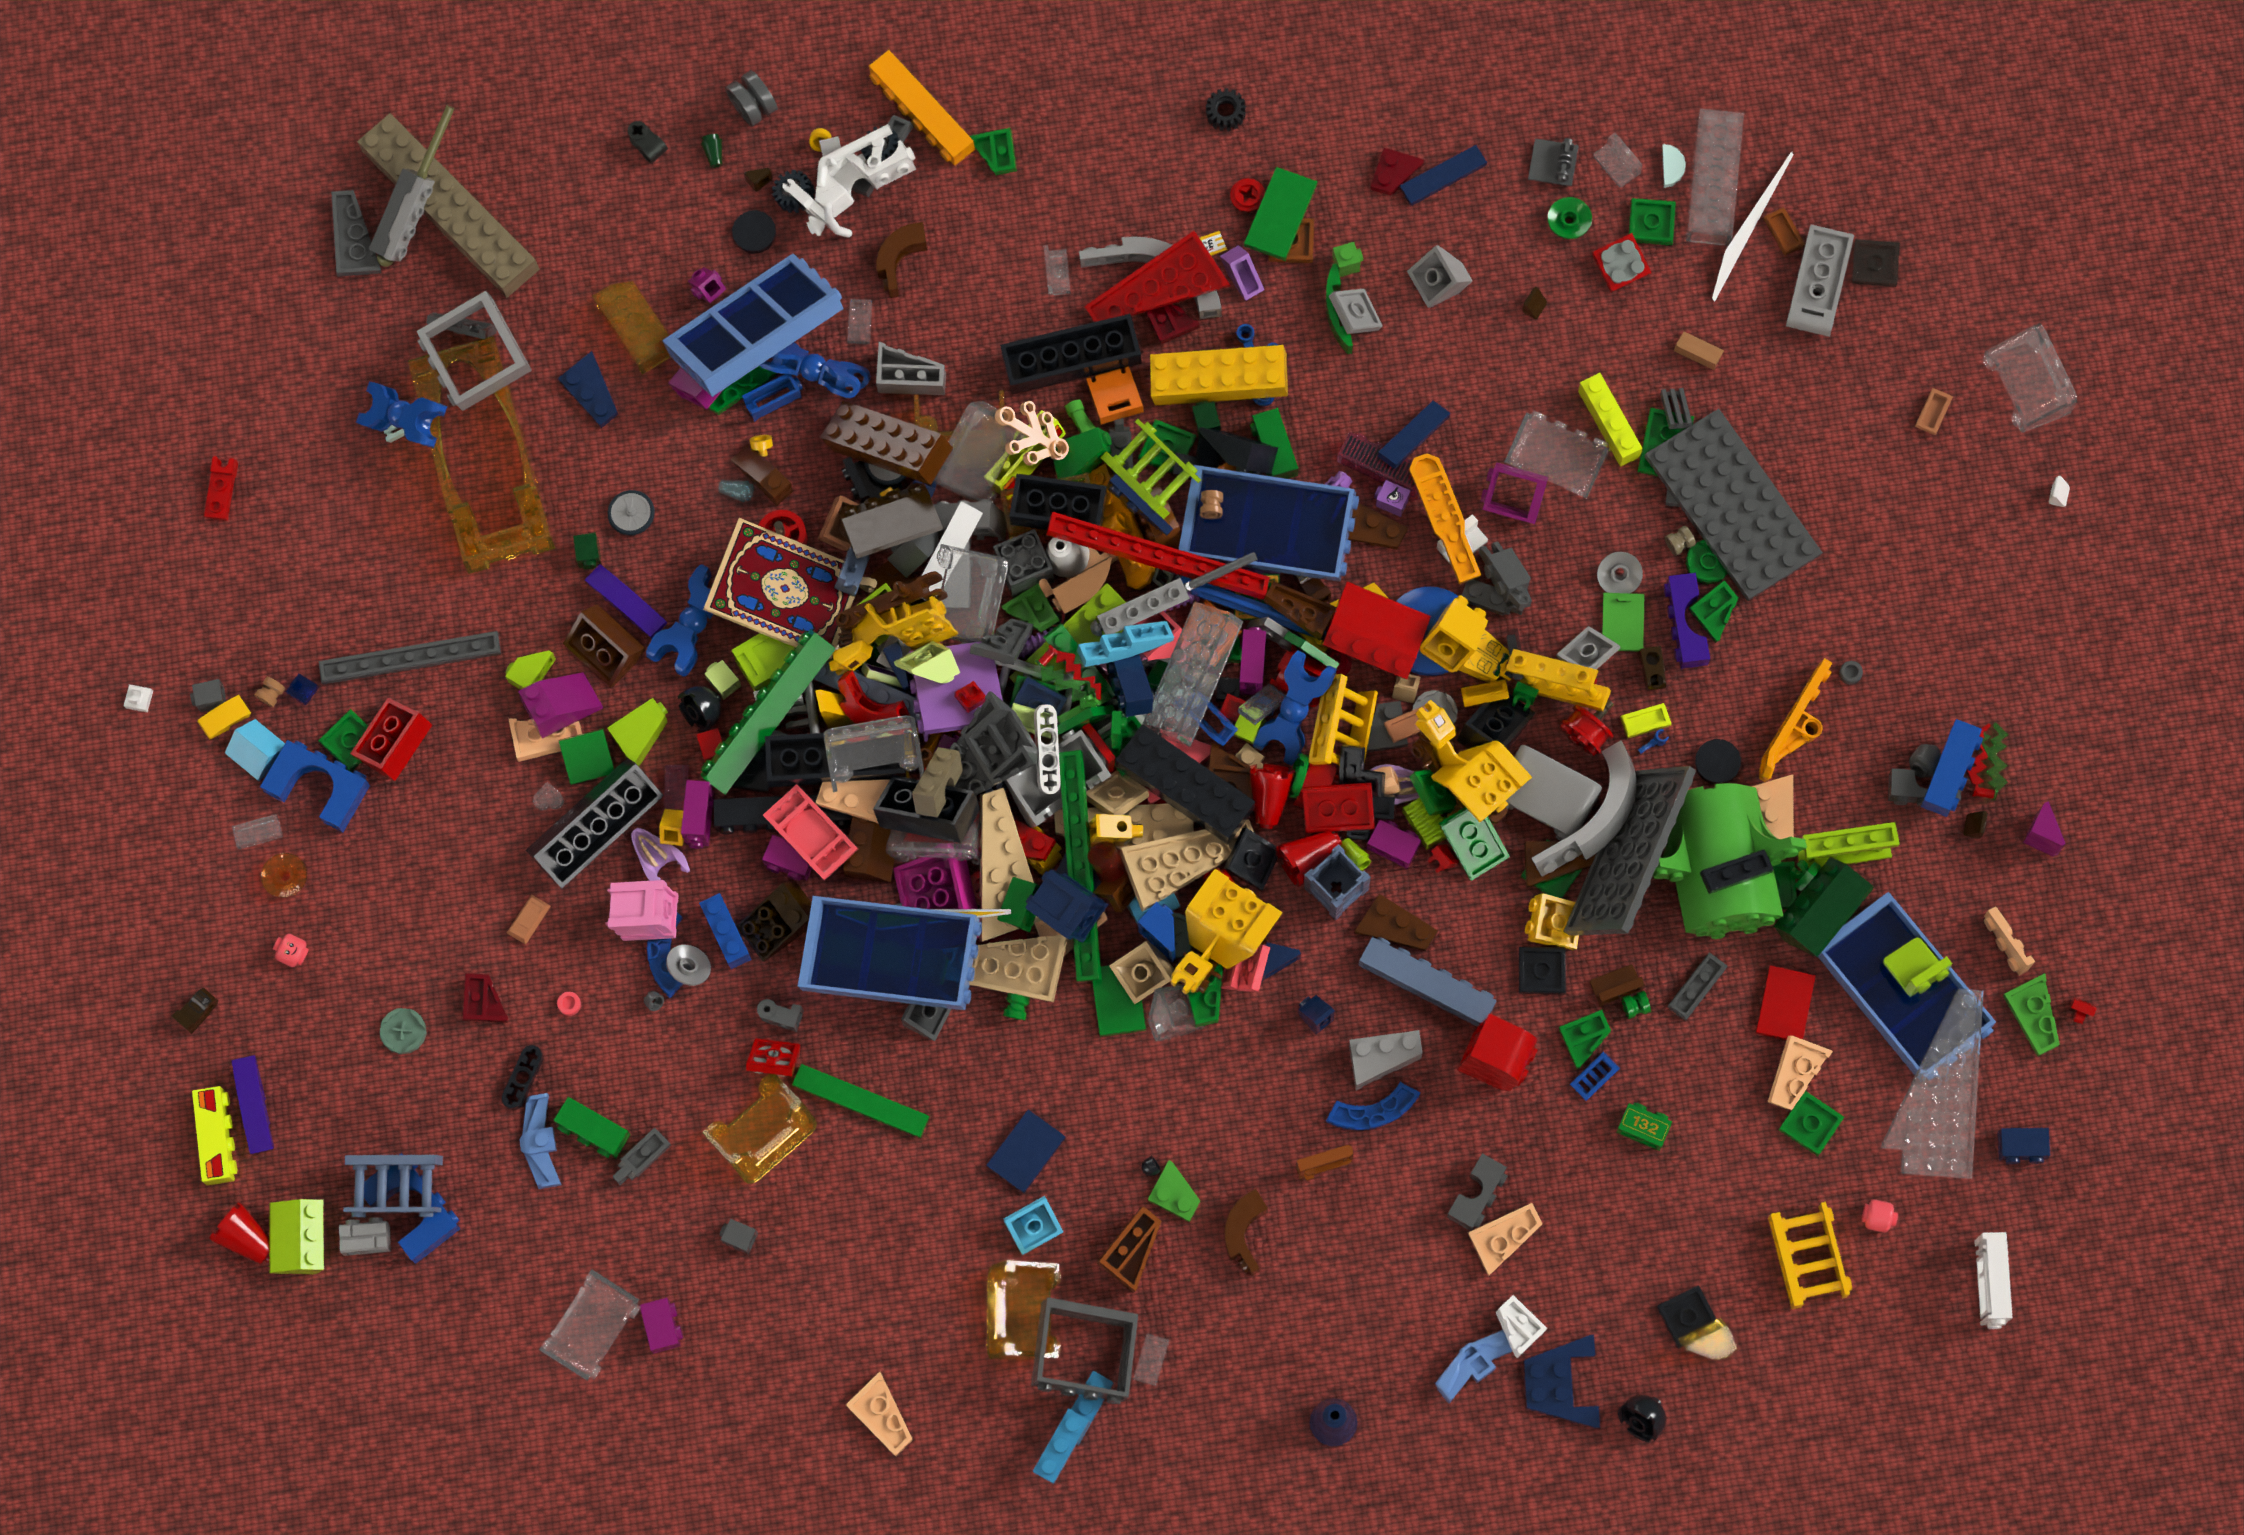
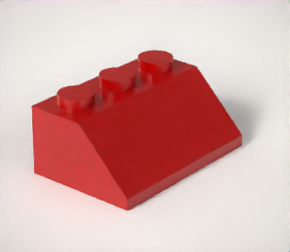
(391, 739)

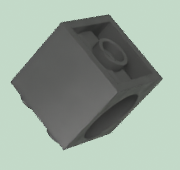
(1025, 561)

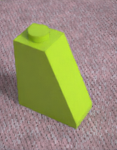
(639, 730)

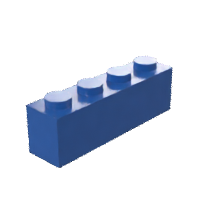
(1951, 768)

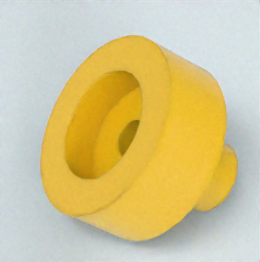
(817, 135)
(761, 443)

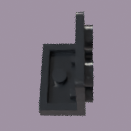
(863, 485)

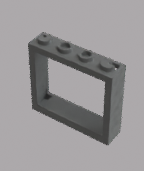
(1089, 1313)

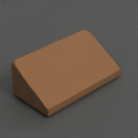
(1698, 350)

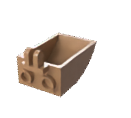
(1078, 588)

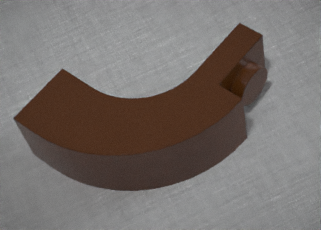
(897, 245)
(1240, 1217)

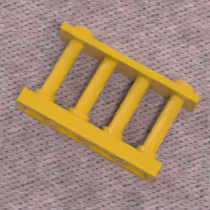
(1559, 679)
(1328, 719)
(1793, 1271)

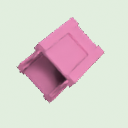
(643, 910)

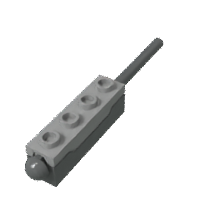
(1159, 599)

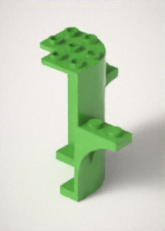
(1712, 830)

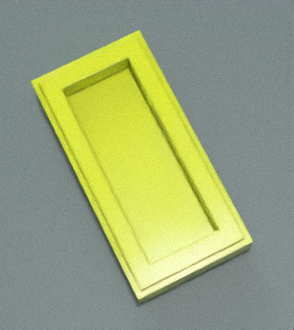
(1645, 720)

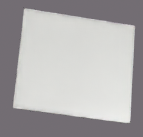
(829, 145)

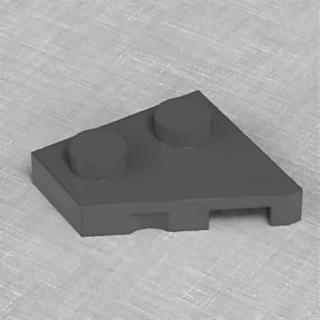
(1379, 736)

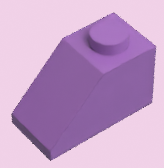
(1242, 272)

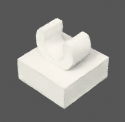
(138, 698)

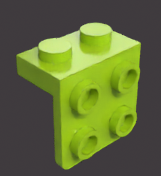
(1916, 966)

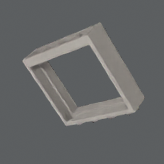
(490, 385)

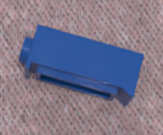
(769, 389)
(1227, 732)

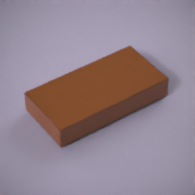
(1784, 231)

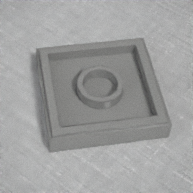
(1355, 311)

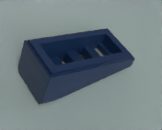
(892, 653)

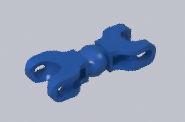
(813, 367)
(413, 417)
(683, 635)
(1294, 707)

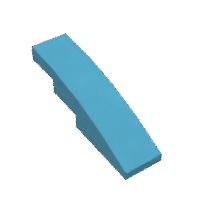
(1131, 642)

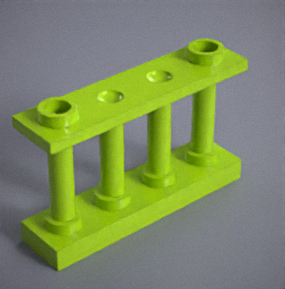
(1145, 488)
(1851, 844)

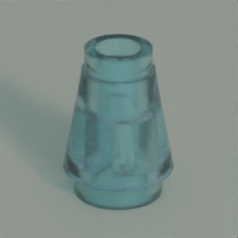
(737, 489)

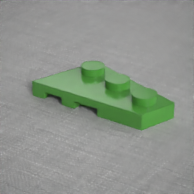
(2033, 1012)

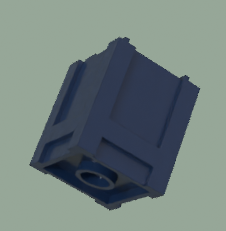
(1066, 905)

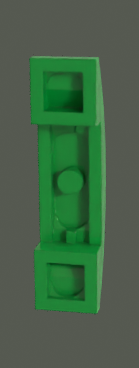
(1338, 331)

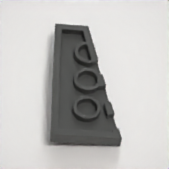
(351, 237)

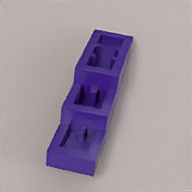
(625, 601)
(252, 1104)

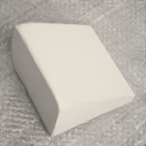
(2059, 492)

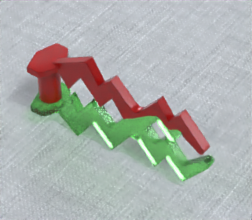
(1075, 683)
(1989, 753)

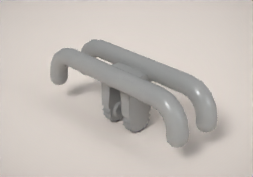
(810, 709)

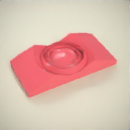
(810, 832)

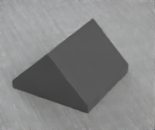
(925, 1019)

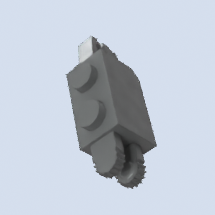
(1507, 575)

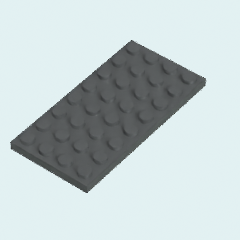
(1733, 504)
(1626, 864)

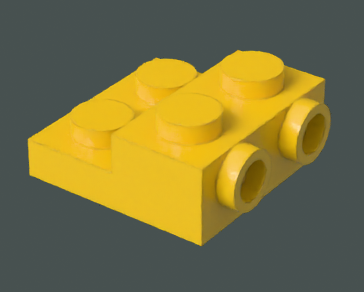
(1549, 921)

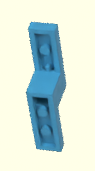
(1070, 1431)

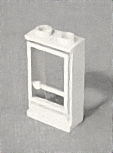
(1993, 1280)

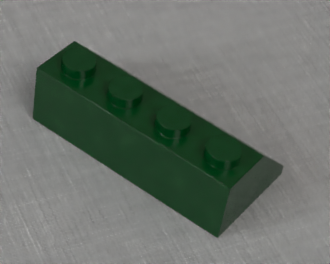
(1823, 907)

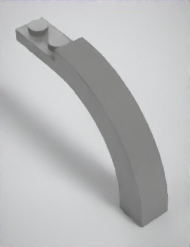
(1144, 250)
(1606, 821)

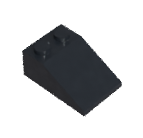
(1242, 452)
(1495, 722)

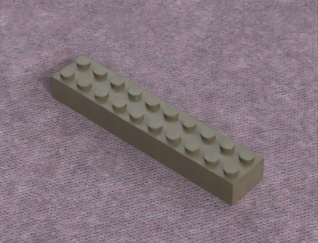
(452, 208)

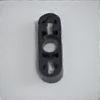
(535, 1064)

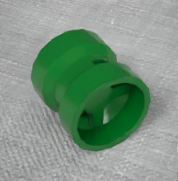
(1636, 1004)
(1016, 1008)

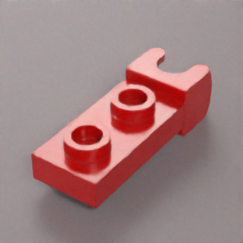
(220, 489)

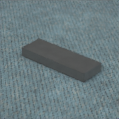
(1697, 986)

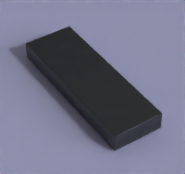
(1736, 871)

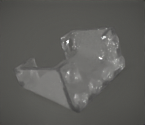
(1558, 453)

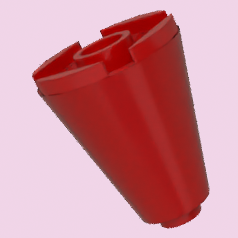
(1270, 791)
(1306, 854)
(242, 1235)

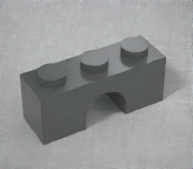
(1904, 788)
(1469, 1211)

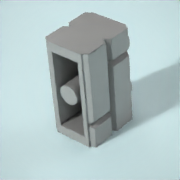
(364, 1238)

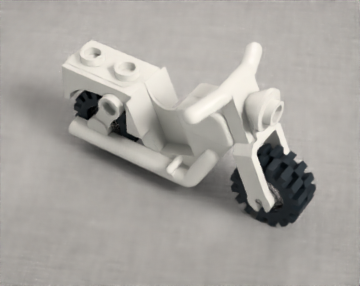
(838, 172)

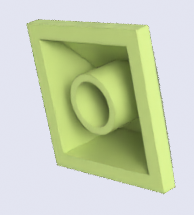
(930, 662)

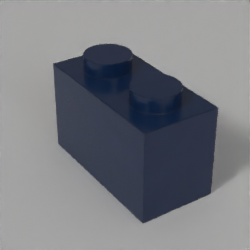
(2023, 1144)

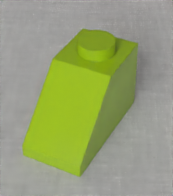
(529, 669)

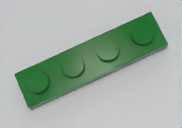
(1062, 641)

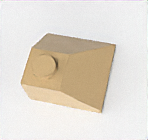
(1142, 971)

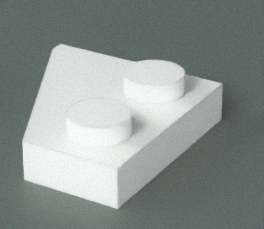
(1519, 1325)

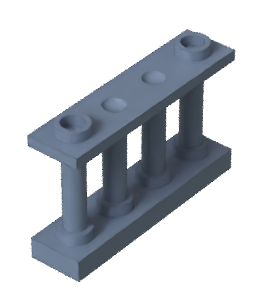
(382, 1164)

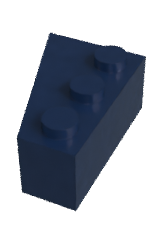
(1130, 686)

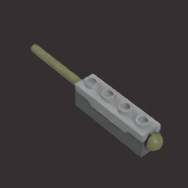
(407, 203)

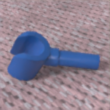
(1655, 741)

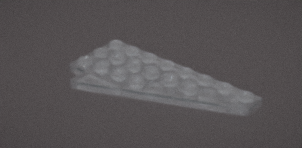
(1940, 1106)

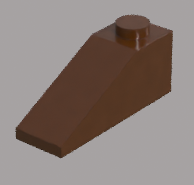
(763, 475)

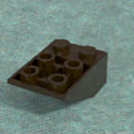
(777, 920)

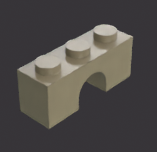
(942, 770)

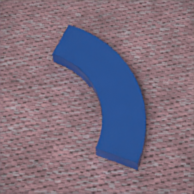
(657, 953)
(1374, 1115)

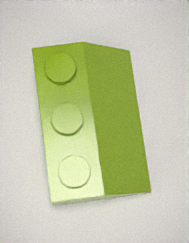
(296, 1237)

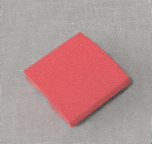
(1248, 973)

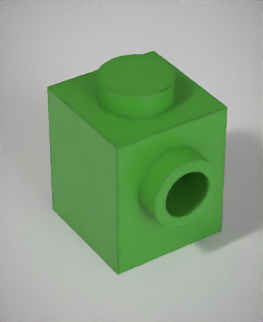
(1347, 259)

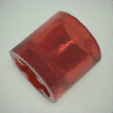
(1106, 861)

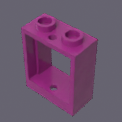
(1512, 512)
(1252, 661)
(697, 813)

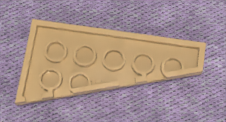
(1158, 822)
(1000, 859)
(1173, 862)
(1021, 966)

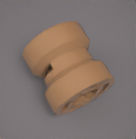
(1211, 504)
(270, 691)

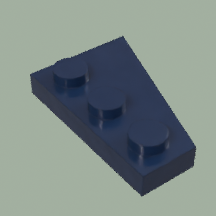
(590, 390)

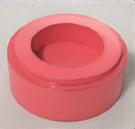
(569, 1003)

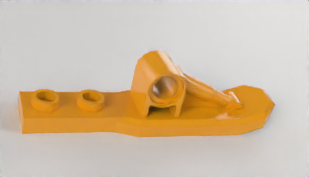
(1444, 514)
(1121, 519)
(1792, 731)

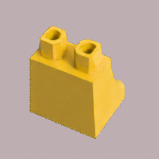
(1455, 635)

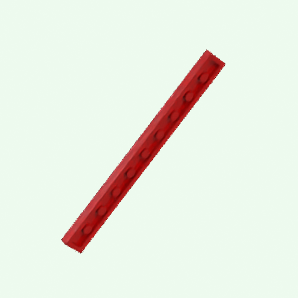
(1154, 554)

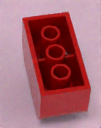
(1498, 1053)

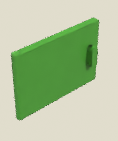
(1624, 620)

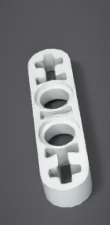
(1043, 749)

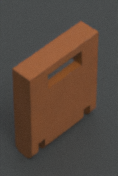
(1324, 1162)

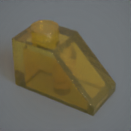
(1710, 1340)

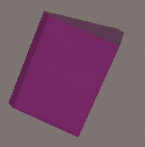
(2045, 832)

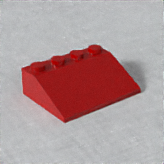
(1376, 630)

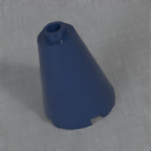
(1331, 1431)

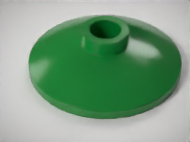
(1572, 209)

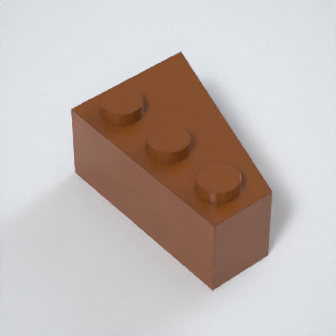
(1153, 534)
(1130, 1250)

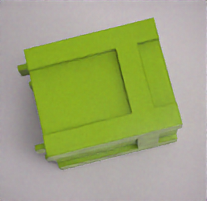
(760, 658)

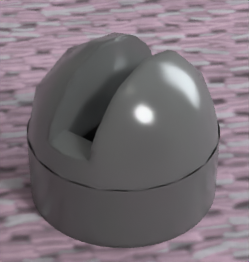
(658, 1003)

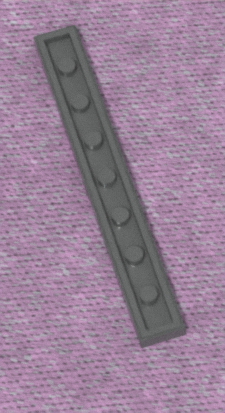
(409, 657)

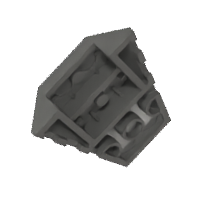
(993, 746)

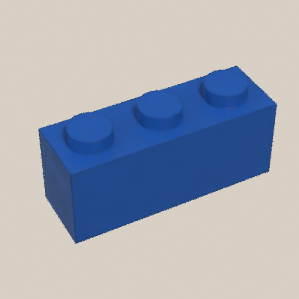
(725, 931)

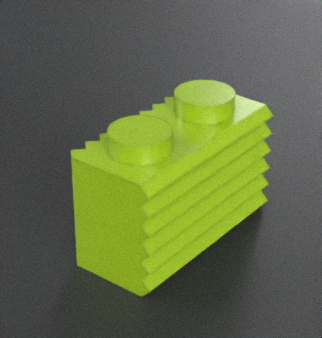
(1424, 825)

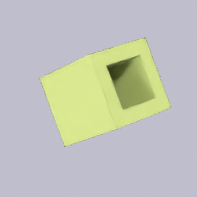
(722, 679)

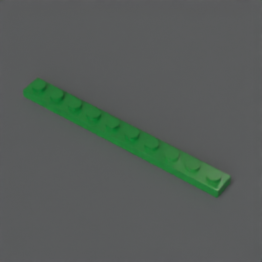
(1077, 849)

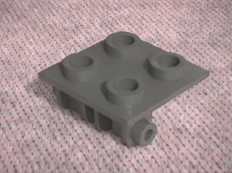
(1553, 161)

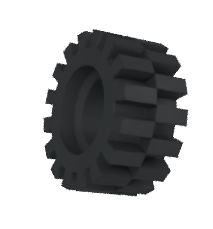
(1225, 121)

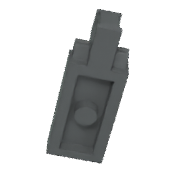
(1120, 439)
(1486, 597)
(641, 1156)

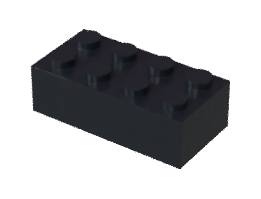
(1038, 497)
(897, 811)

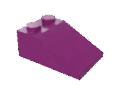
(559, 702)

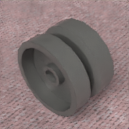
(751, 98)

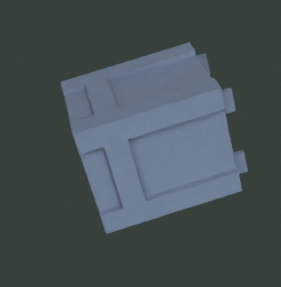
(1336, 869)

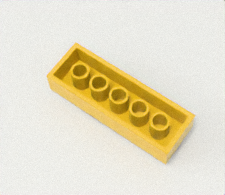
(1219, 375)

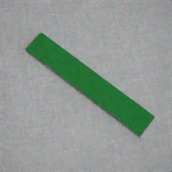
(861, 1101)

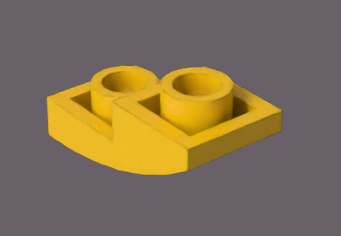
(224, 716)

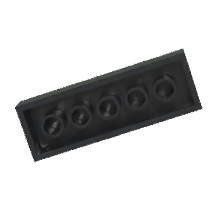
(1071, 354)
(803, 761)
(1185, 784)
(594, 822)

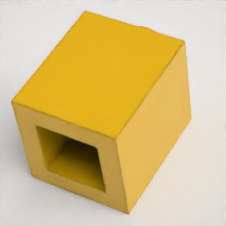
(671, 827)

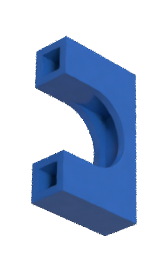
(297, 761)
(432, 1230)

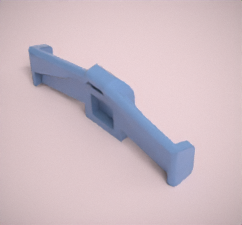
(539, 1141)
(1472, 1361)

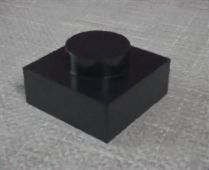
(1227, 685)

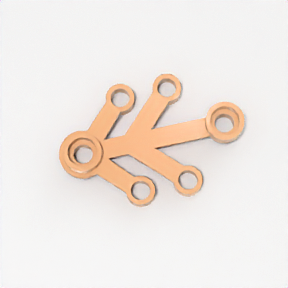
(1033, 433)

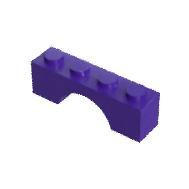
(1691, 648)

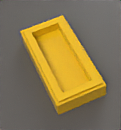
(1485, 693)

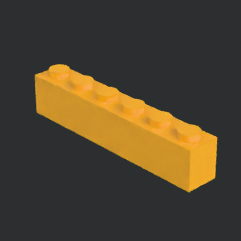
(921, 108)

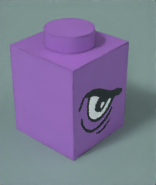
(1392, 498)

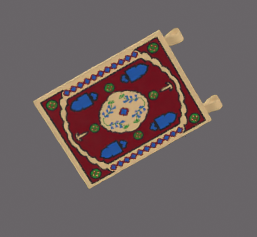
(779, 586)

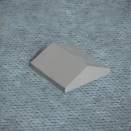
(1588, 649)

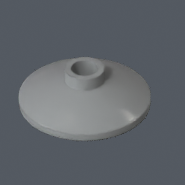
(1623, 583)
(691, 958)

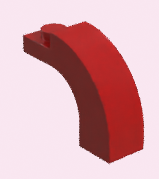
(860, 707)

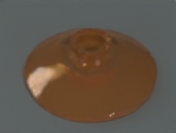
(277, 867)

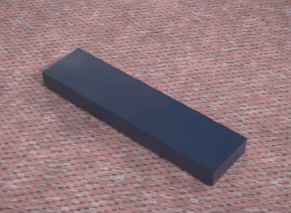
(1443, 175)
(1413, 434)

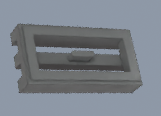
(1684, 407)

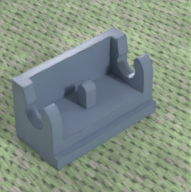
(851, 573)

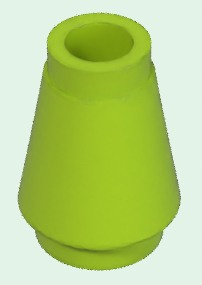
(1356, 854)

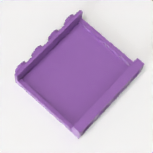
(937, 702)

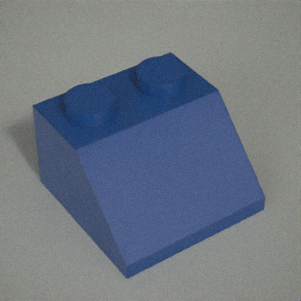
(1159, 929)

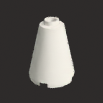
(1067, 557)

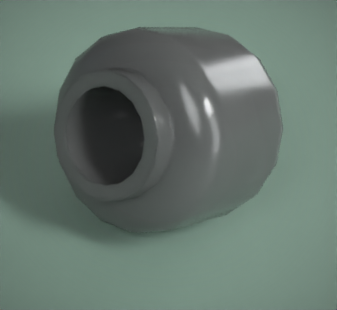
(1925, 760)

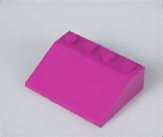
(935, 884)

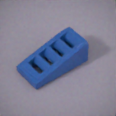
(1600, 1082)

